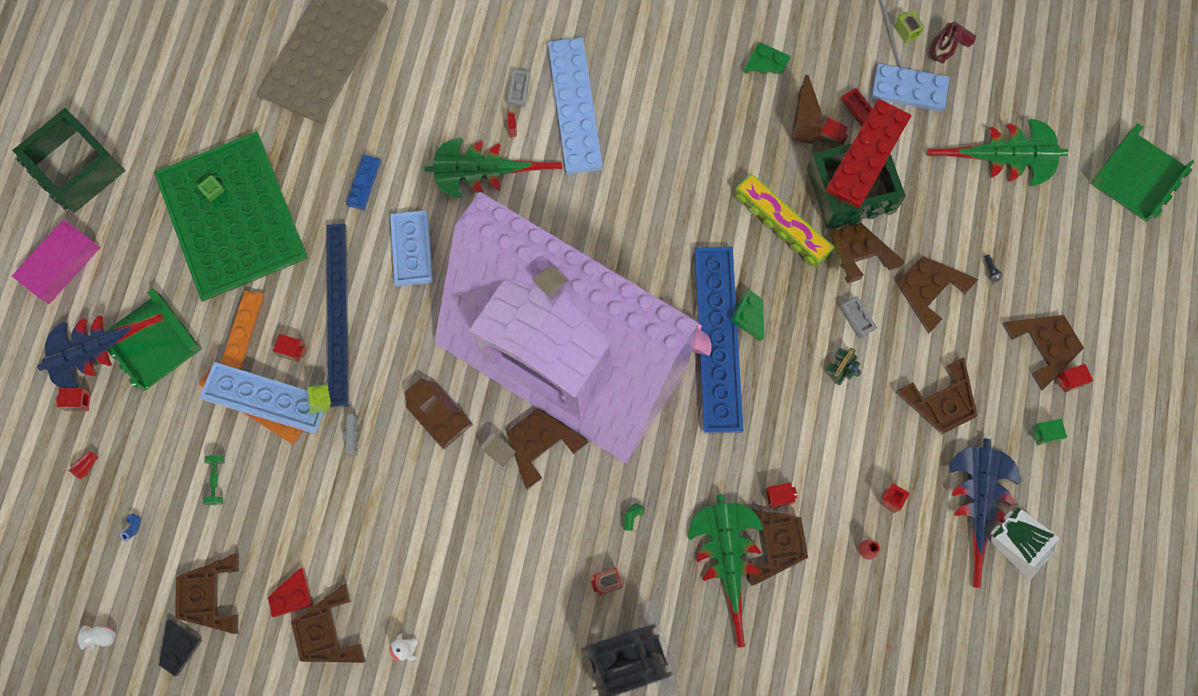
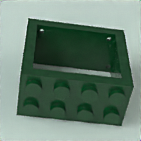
(87, 182)
(837, 215)

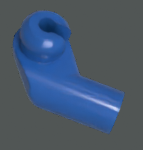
(133, 529)

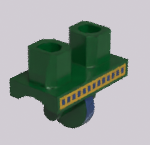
(847, 367)

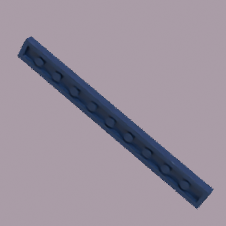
(337, 315)

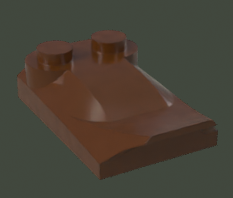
(436, 412)

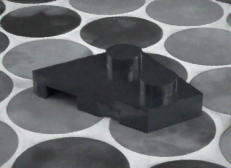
(177, 647)

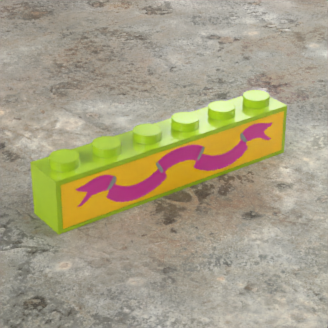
(783, 220)

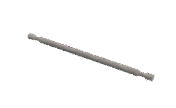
(890, 32)

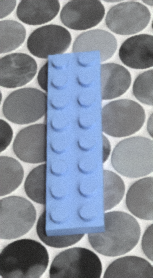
(575, 106)

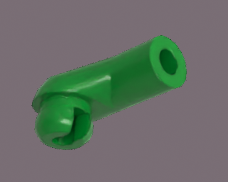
(630, 514)

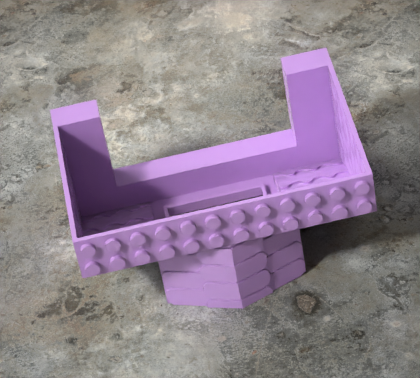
(589, 357)

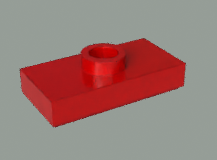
(857, 105)

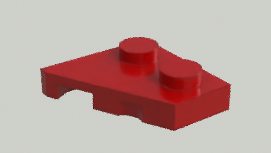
(291, 595)

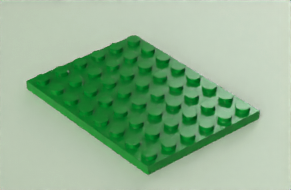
(241, 231)

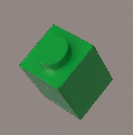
(1049, 432)

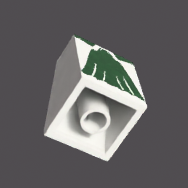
(1024, 542)

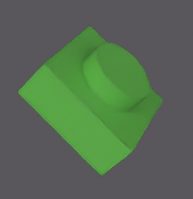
(211, 188)

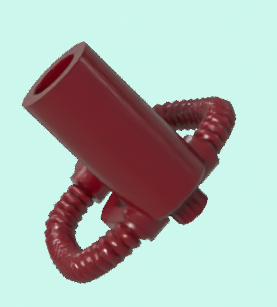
(952, 31)

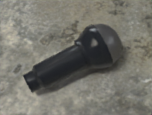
(994, 274)

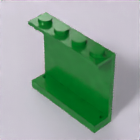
(1141, 175)
(155, 349)

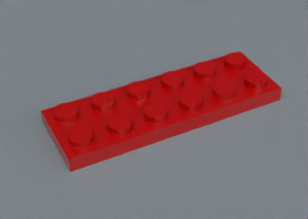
(868, 153)

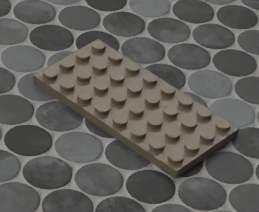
(321, 56)

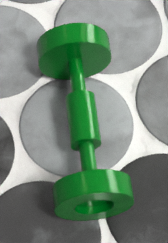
(214, 460)

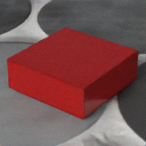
(512, 124)

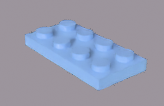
(910, 87)
(411, 248)

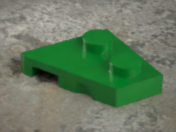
(767, 60)
(750, 315)

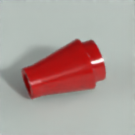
(83, 465)
(864, 549)

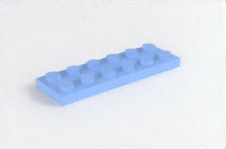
(260, 397)

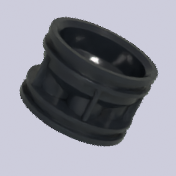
(627, 661)

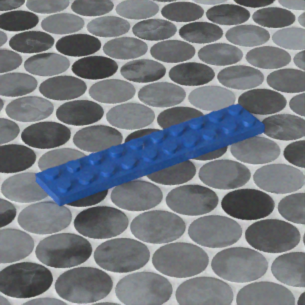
(722, 368)

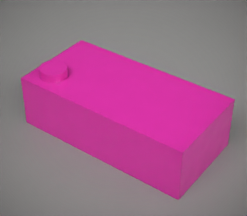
(55, 262)

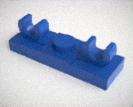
(363, 182)

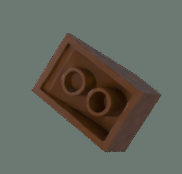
(807, 116)

